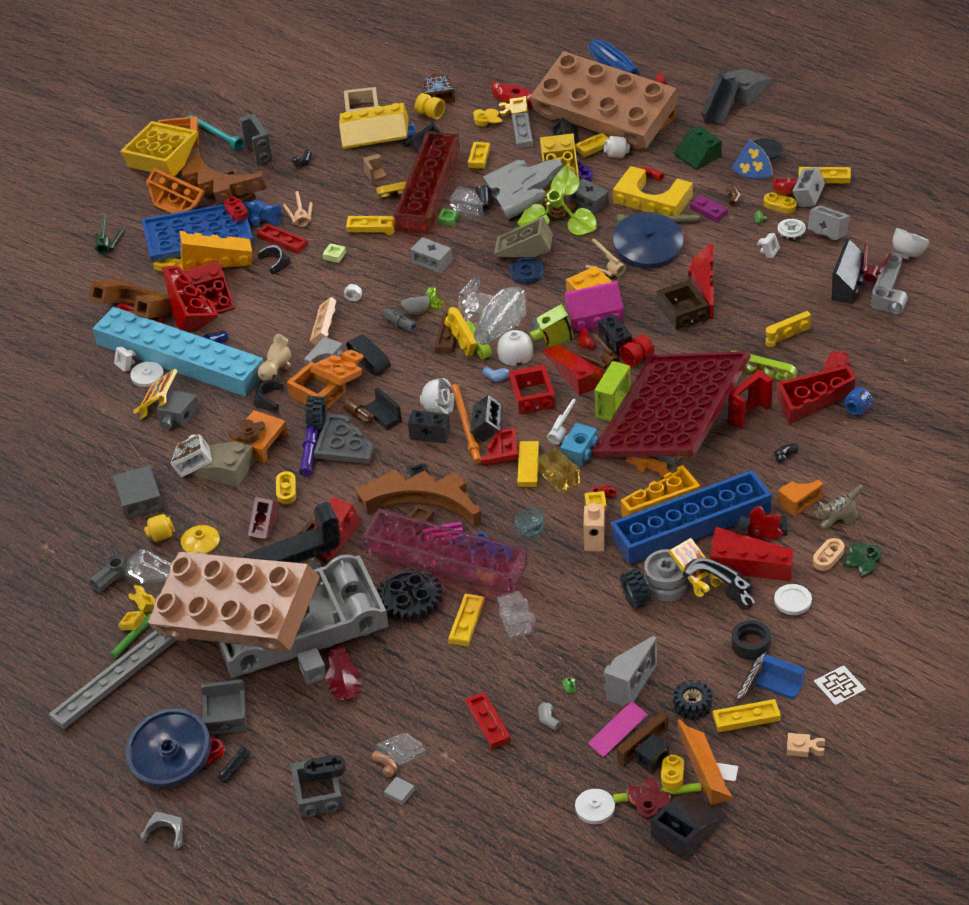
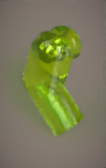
(431, 292)

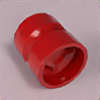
(637, 350)

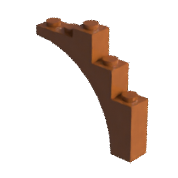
(220, 184)
(421, 488)

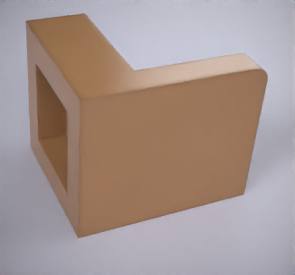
(373, 168)

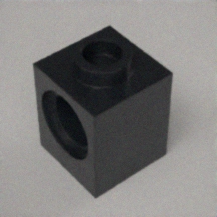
(651, 753)

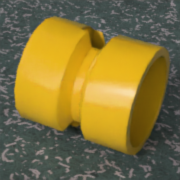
(429, 106)

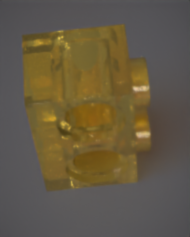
(558, 470)

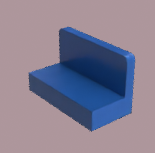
(781, 677)

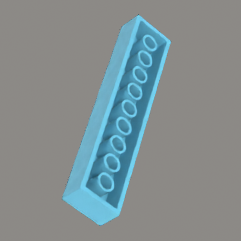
(179, 350)

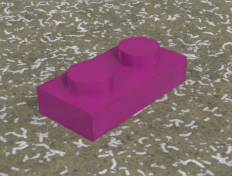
(708, 208)

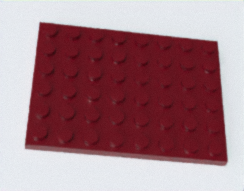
(671, 405)

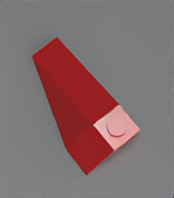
(702, 276)
(187, 303)

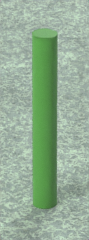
(130, 638)

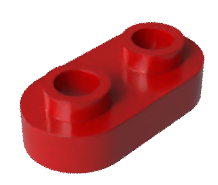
(235, 209)

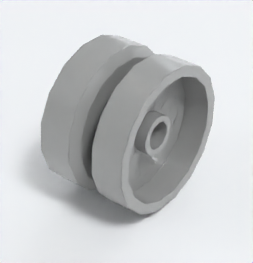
(664, 577)

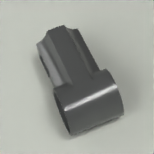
(113, 571)

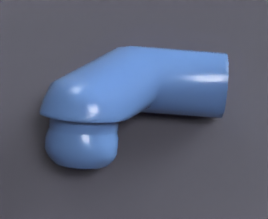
(497, 375)

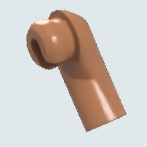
(390, 766)

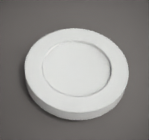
(146, 373)
(792, 599)
(595, 806)

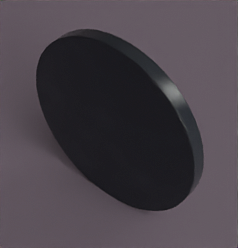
(771, 147)

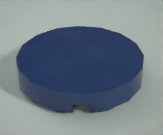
(526, 271)

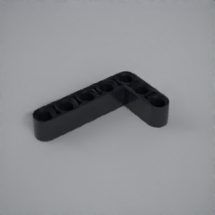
(307, 544)

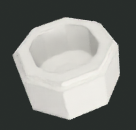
(353, 292)

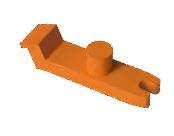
(648, 463)

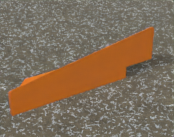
(704, 764)

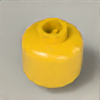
(159, 528)

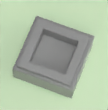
(399, 790)

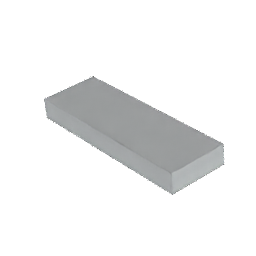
(522, 130)

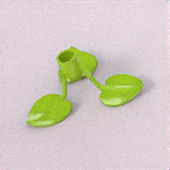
(563, 184)

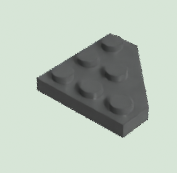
(342, 442)

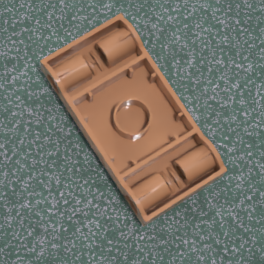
(604, 99)
(234, 600)

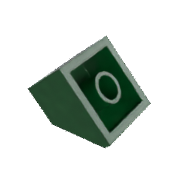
(699, 148)

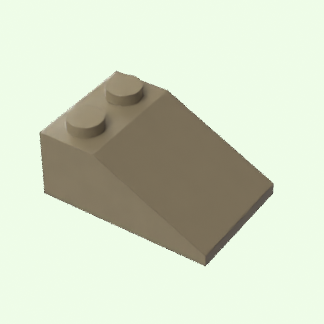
(525, 241)
(229, 463)

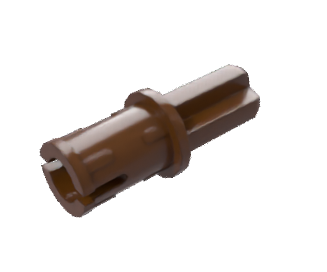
(358, 411)

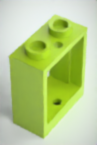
(612, 390)

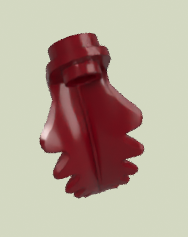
(342, 675)

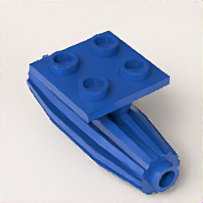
(611, 56)

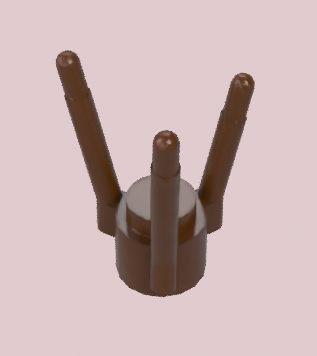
(607, 356)

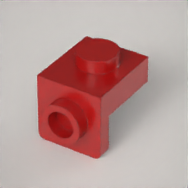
(836, 359)

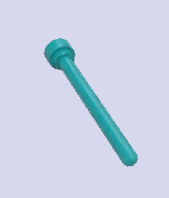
(235, 142)

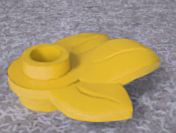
(483, 117)

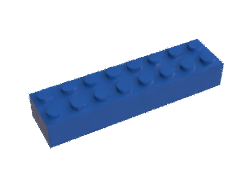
(689, 516)

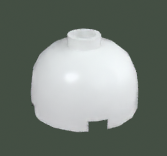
(909, 244)
(515, 348)
(437, 396)

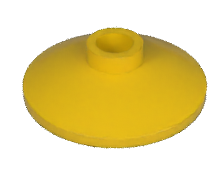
(200, 539)

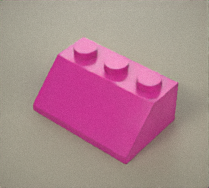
(592, 304)

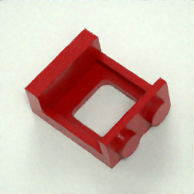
(759, 393)

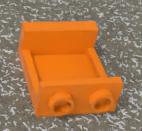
(273, 428)

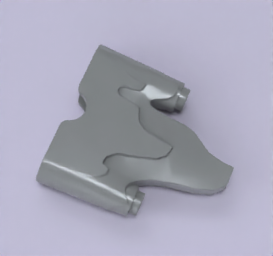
(521, 186)

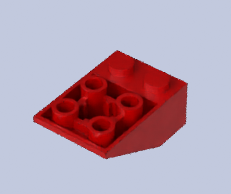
(213, 284)

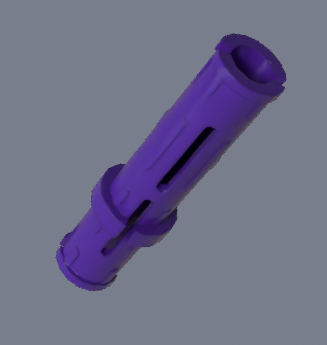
(308, 451)

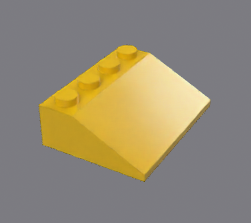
(160, 147)

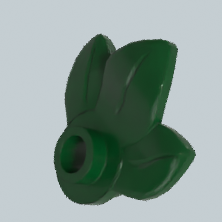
(861, 558)

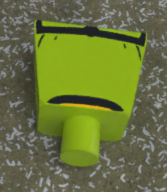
(553, 327)

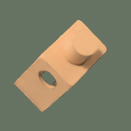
(594, 519)

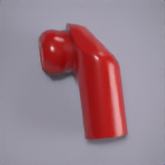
(608, 490)

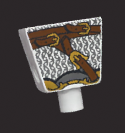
(191, 455)

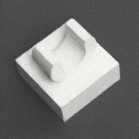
(769, 245)
(123, 358)

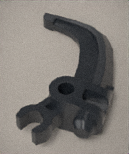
(738, 585)

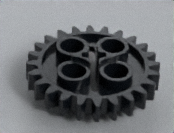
(423, 590)

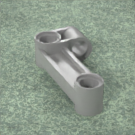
(883, 294)

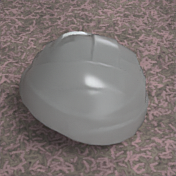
(415, 305)

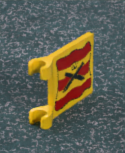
(156, 392)
(683, 555)

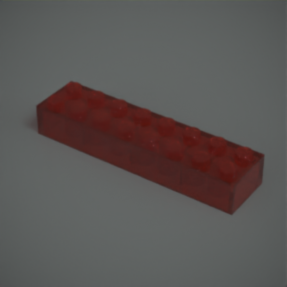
(427, 183)

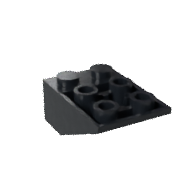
(685, 823)

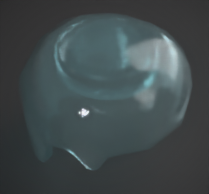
(529, 522)

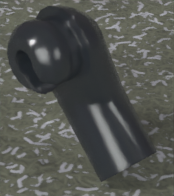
(298, 162)
(785, 449)

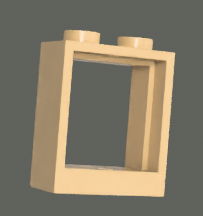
(354, 96)

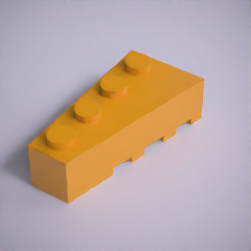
(202, 250)
(669, 488)

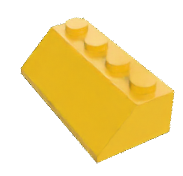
(373, 125)

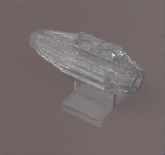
(496, 313)

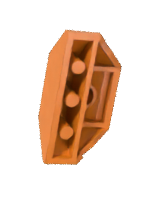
(172, 193)

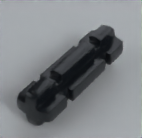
(234, 764)

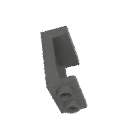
(255, 135)
(138, 492)
(224, 707)

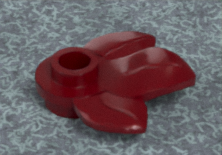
(649, 795)

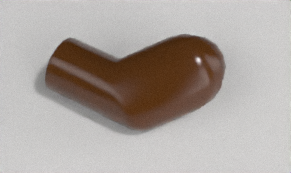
(735, 193)

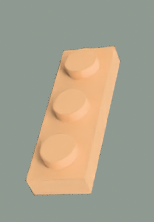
(323, 320)

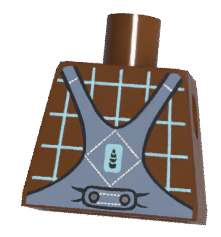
(439, 87)

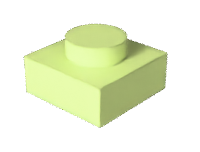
(334, 253)

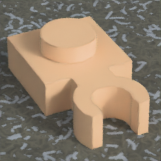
(801, 745)

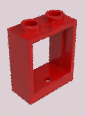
(530, 377)

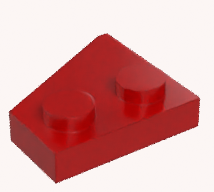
(502, 447)

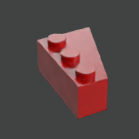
(348, 524)

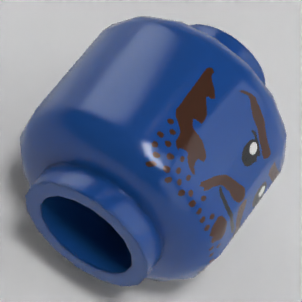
(858, 401)

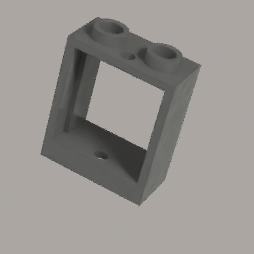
(315, 805)

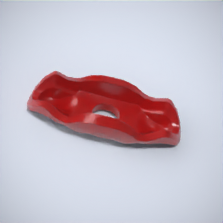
(504, 92)

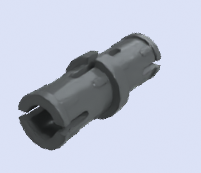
(400, 320)

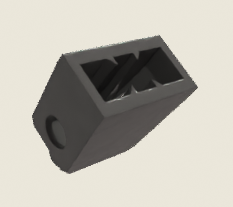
(177, 409)

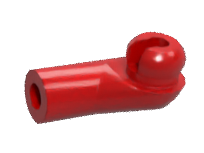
(653, 173)
(585, 341)

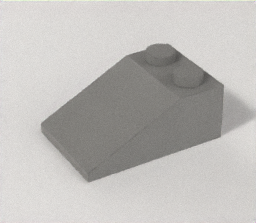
(630, 672)

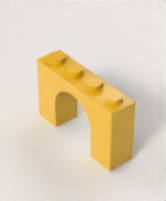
(671, 203)

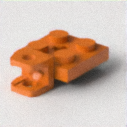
(339, 369)

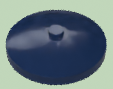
(648, 240)
(168, 748)

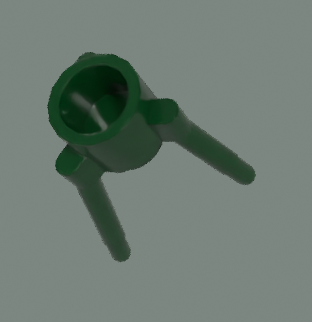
(103, 243)

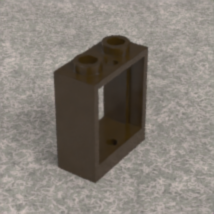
(678, 293)

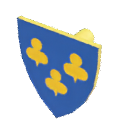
(753, 162)

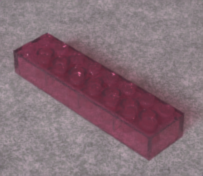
(445, 550)

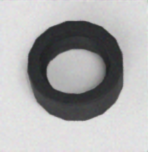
(754, 627)

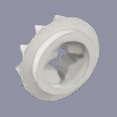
(796, 227)

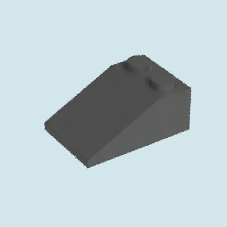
(751, 84)

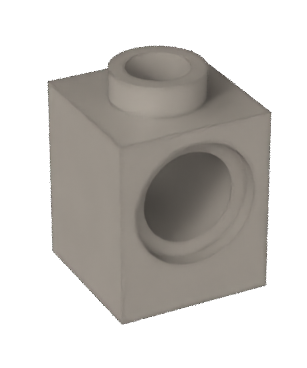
(311, 665)

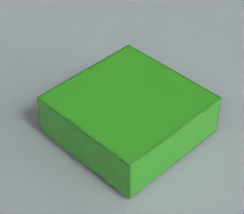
(448, 217)

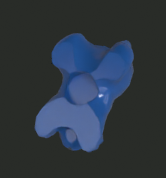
(263, 212)

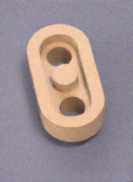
(828, 554)

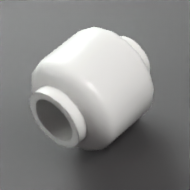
(616, 147)

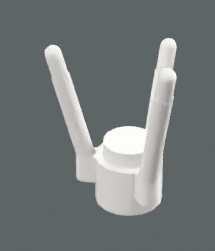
(557, 434)

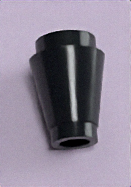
(484, 195)

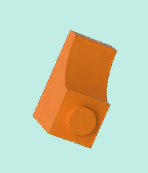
(798, 497)

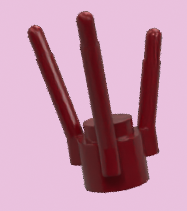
(872, 272)

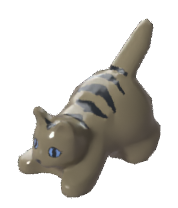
(841, 507)

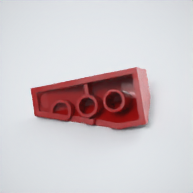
(576, 370)

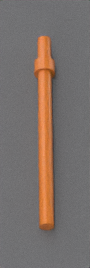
(473, 446)

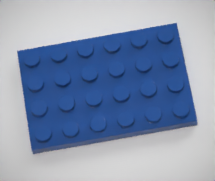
(163, 231)

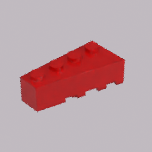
(814, 391)
(752, 556)

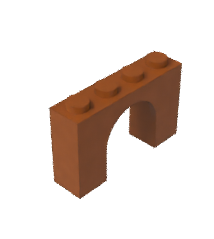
(146, 301)

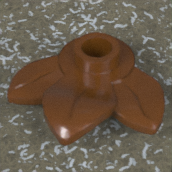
(560, 212)
(247, 431)

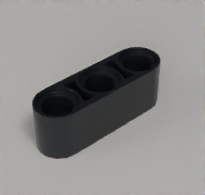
(373, 358)

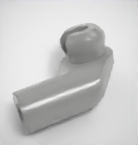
(546, 718)

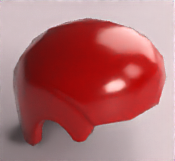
(784, 186)

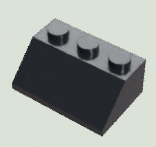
(848, 274)

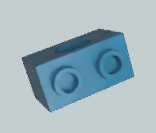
(579, 443)

